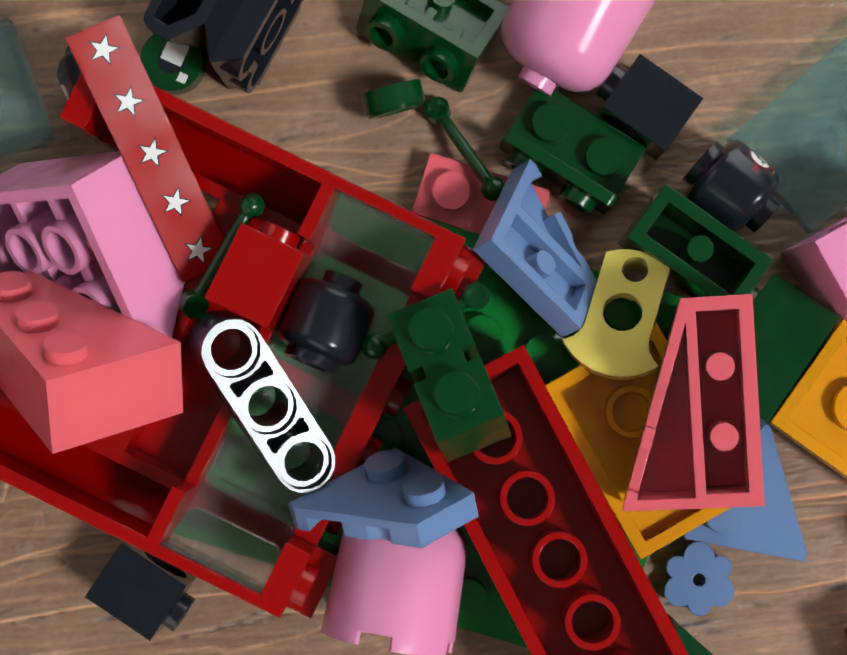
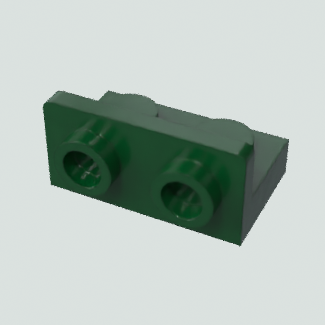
(434, 35)
(572, 150)

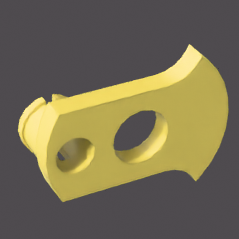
(614, 352)

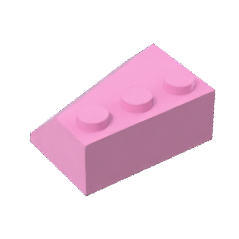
(90, 233)

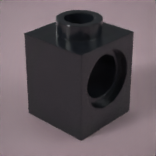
(647, 104)
(142, 591)

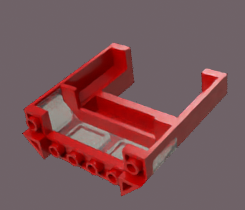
(193, 480)

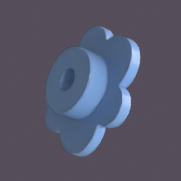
(712, 590)

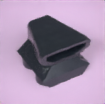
(236, 33)

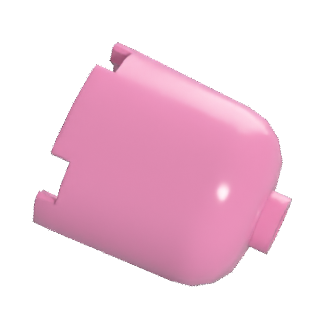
(570, 40)
(397, 593)

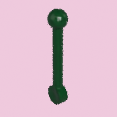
(439, 113)
(475, 296)
(192, 301)

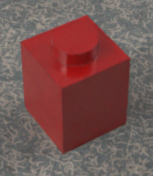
(258, 273)

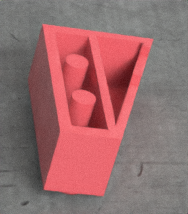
(80, 365)
(703, 414)

